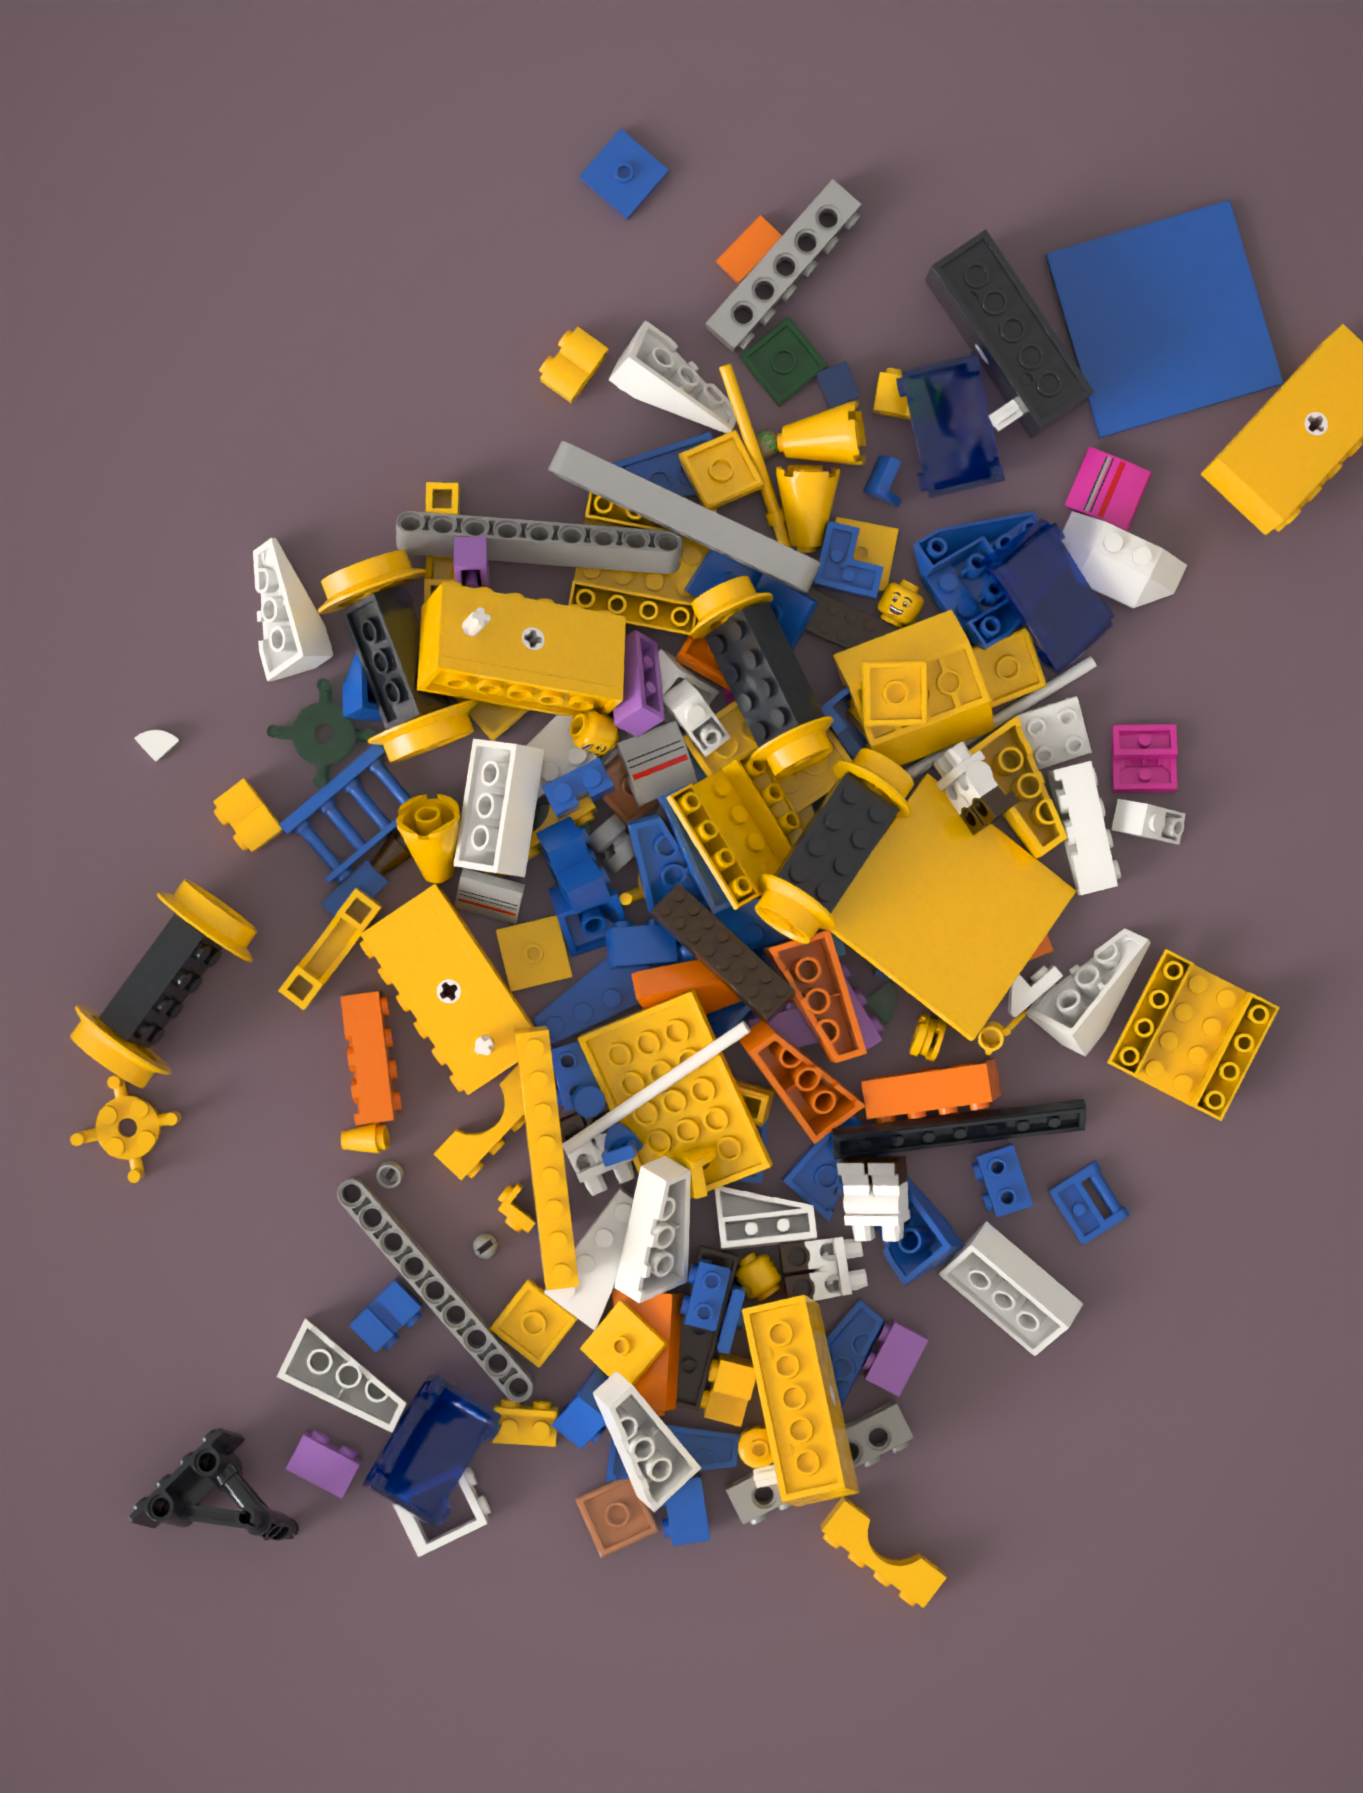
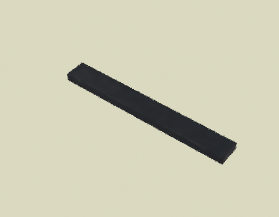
(958, 1129)

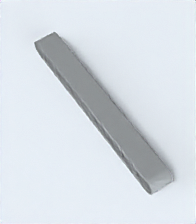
(684, 517)
(543, 542)
(441, 1304)

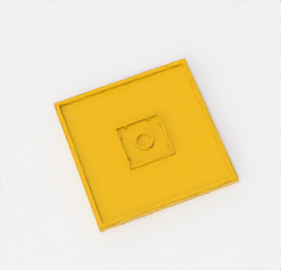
(949, 909)

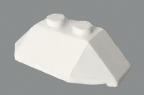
(1120, 562)

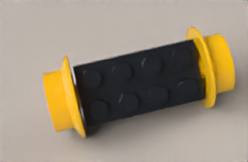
(763, 676)
(834, 845)

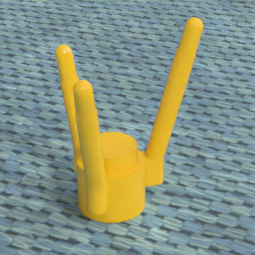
(993, 1033)

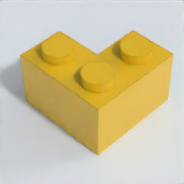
(730, 1389)

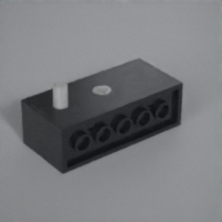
(1009, 336)

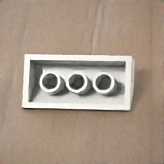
(499, 807)
(1011, 1289)

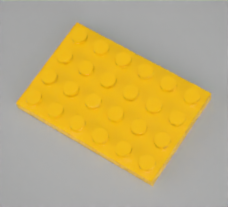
(691, 1113)

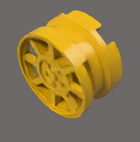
(924, 1035)

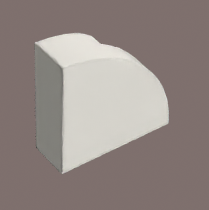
(157, 743)

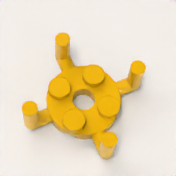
(109, 1133)

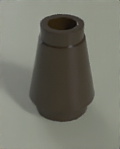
(391, 854)

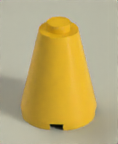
(826, 436)
(807, 502)
(431, 834)

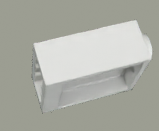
(478, 1505)

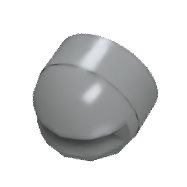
(383, 1171)
(480, 1240)

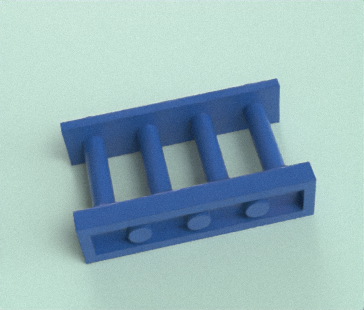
(324, 803)

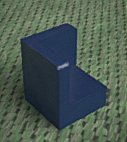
(837, 385)

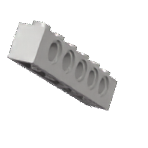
(831, 200)
(886, 1417)

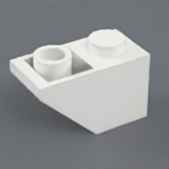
(695, 717)
(1148, 821)

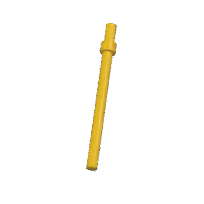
(775, 514)

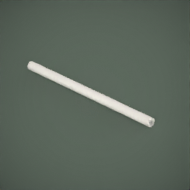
(1012, 710)
(656, 1087)

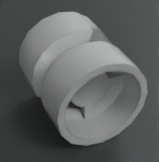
(613, 843)

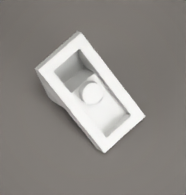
(1023, 994)

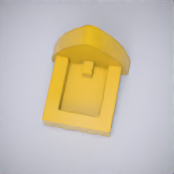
(694, 1161)

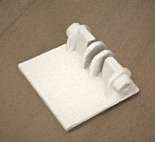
(1056, 732)

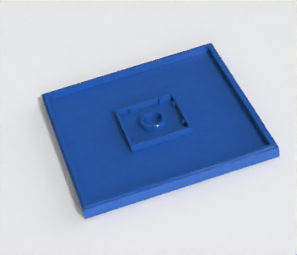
(1164, 318)

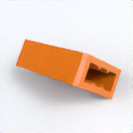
(669, 981)
(660, 1380)

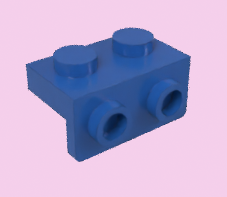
(706, 1296)

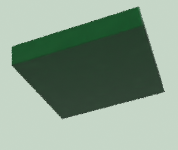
(783, 361)

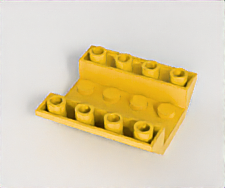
(641, 597)
(956, 691)
(739, 825)
(1193, 1035)

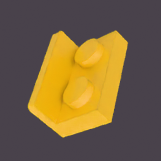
(526, 1423)

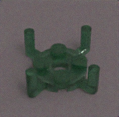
(304, 731)

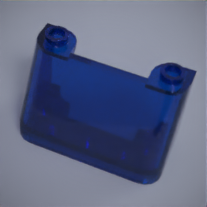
(951, 425)
(1049, 594)
(431, 1450)

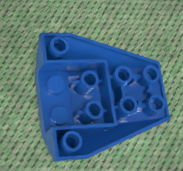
(958, 582)

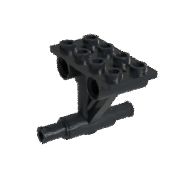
(199, 1473)

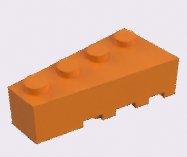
(820, 993)
(370, 1057)
(804, 1087)
(931, 1090)

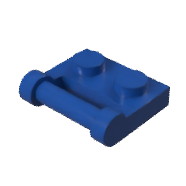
(1079, 1208)

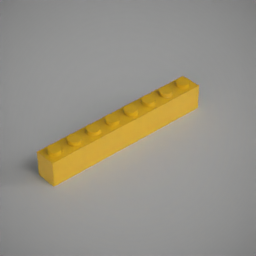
(546, 1157)

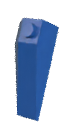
(926, 1238)

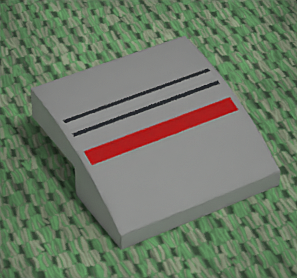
(656, 763)
(489, 896)

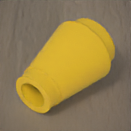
(367, 1138)

